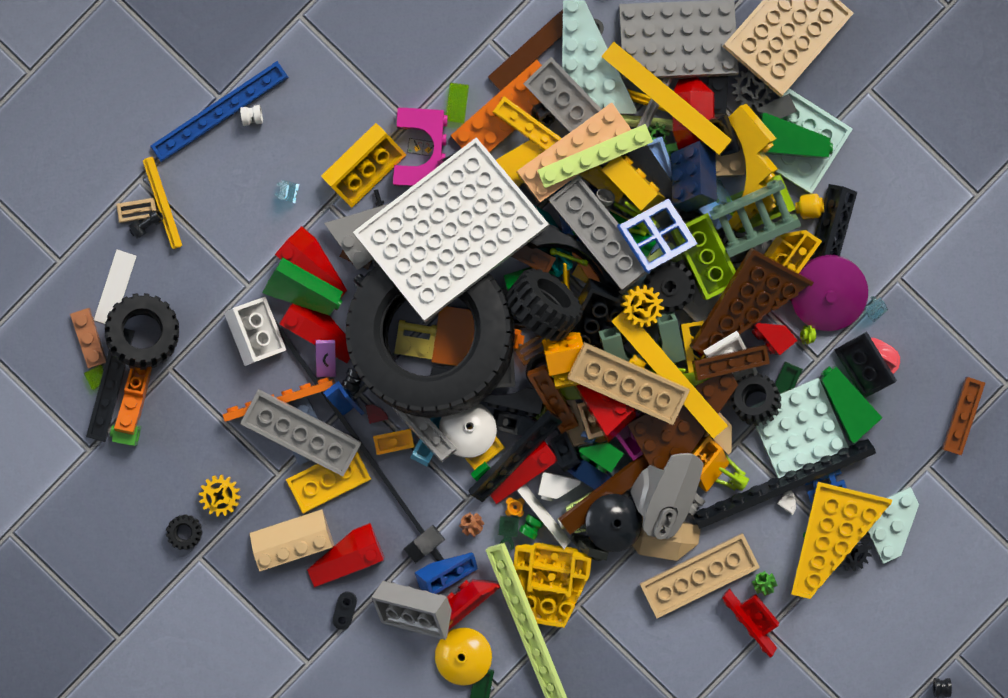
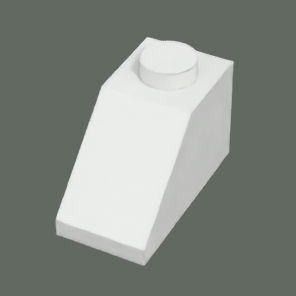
(555, 485)

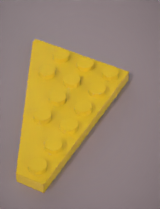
(834, 528)

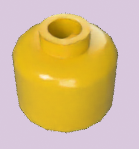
(810, 206)

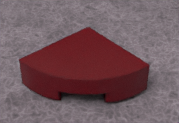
(375, 414)

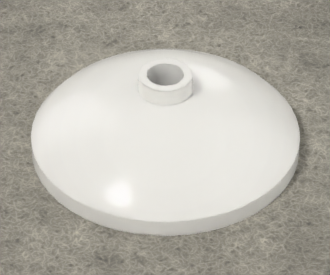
(474, 441)

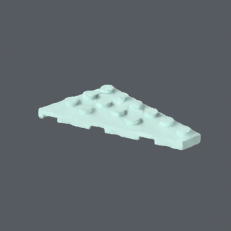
(583, 60)

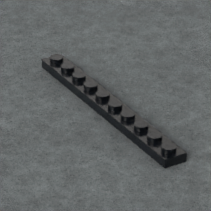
(778, 486)

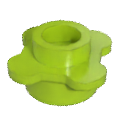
(807, 335)

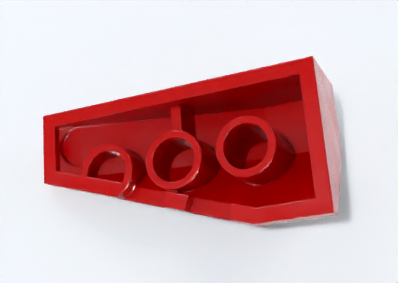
(532, 466)
(351, 554)

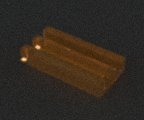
(528, 351)

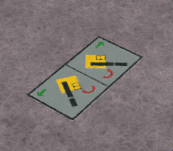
(420, 147)

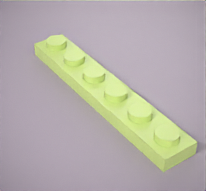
(595, 156)

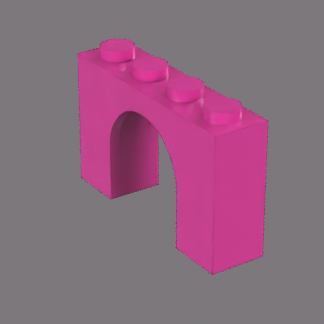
(432, 123)

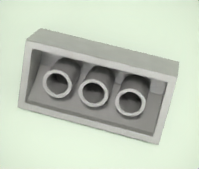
(413, 609)

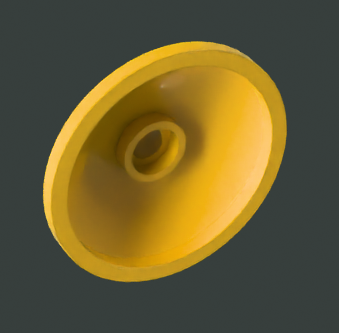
(476, 651)

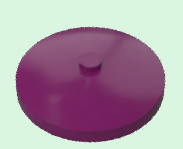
(835, 296)

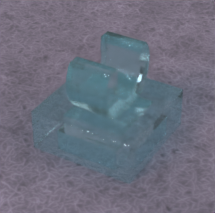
(288, 191)
(876, 309)

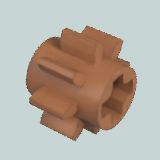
(471, 524)

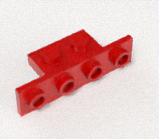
(755, 618)

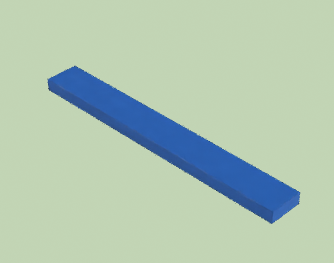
(219, 111)

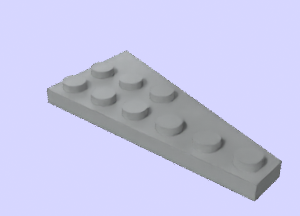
(343, 229)

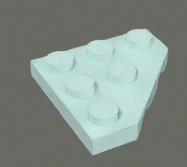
(893, 526)

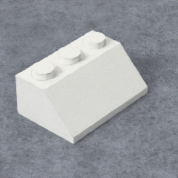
(255, 331)

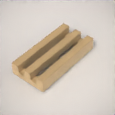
(132, 203)

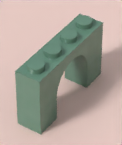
(668, 340)

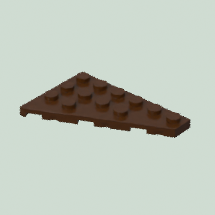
(752, 293)
(661, 440)

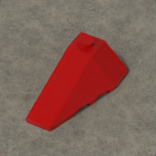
(307, 254)
(316, 326)

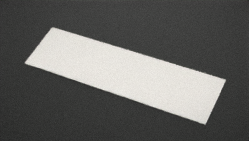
(115, 284)
(544, 516)

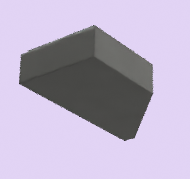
(780, 108)

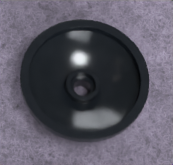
(601, 527)

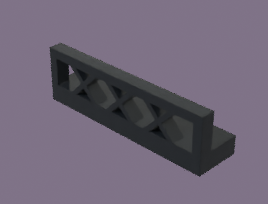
(830, 221)

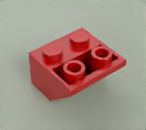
(776, 337)

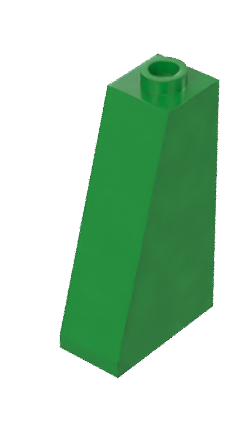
(796, 140)
(302, 288)
(850, 406)

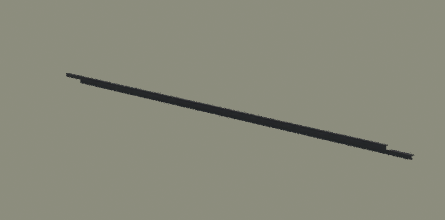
(436, 554)

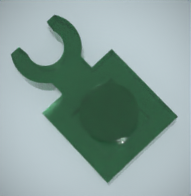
(508, 528)

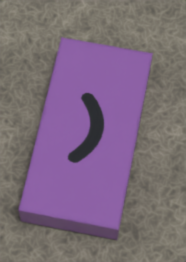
(325, 358)

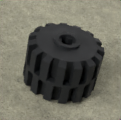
(680, 277)

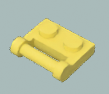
(415, 346)

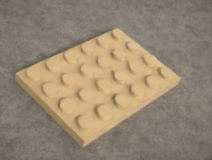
(785, 38)

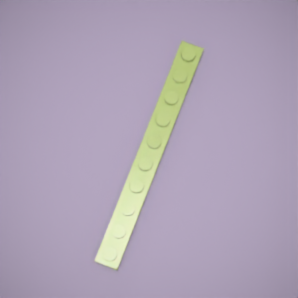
(525, 621)

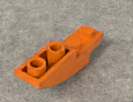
(133, 400)

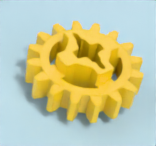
(645, 313)
(208, 490)

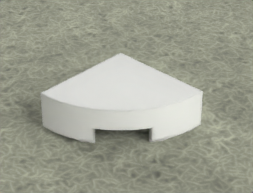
(788, 502)

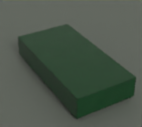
(787, 377)
(483, 687)

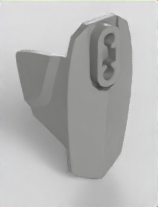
(665, 492)

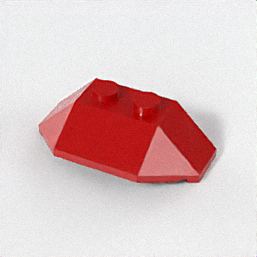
(701, 99)
(469, 597)

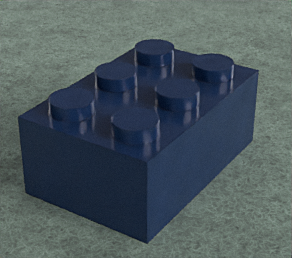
(693, 177)

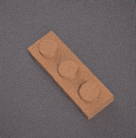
(88, 337)

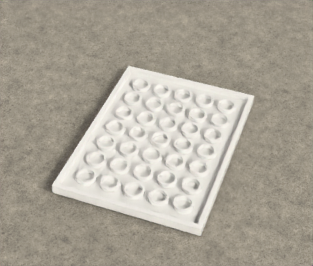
(451, 229)

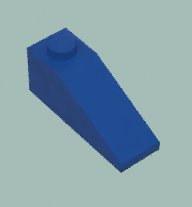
(446, 572)

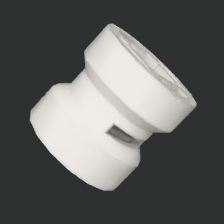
(251, 115)

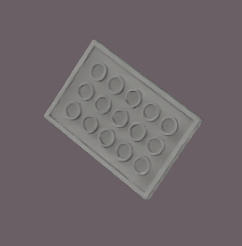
(680, 37)

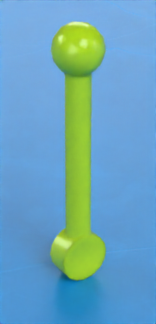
(553, 251)

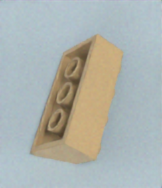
(291, 540)

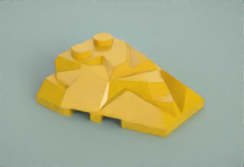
(551, 580)

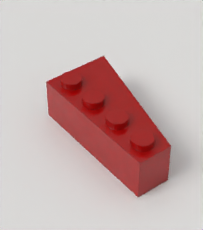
(608, 413)

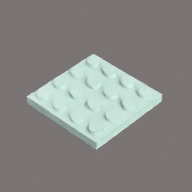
(807, 171)
(802, 429)

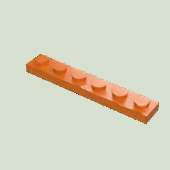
(287, 396)

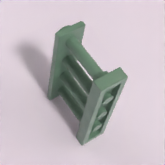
(770, 229)

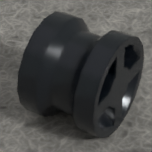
(942, 687)

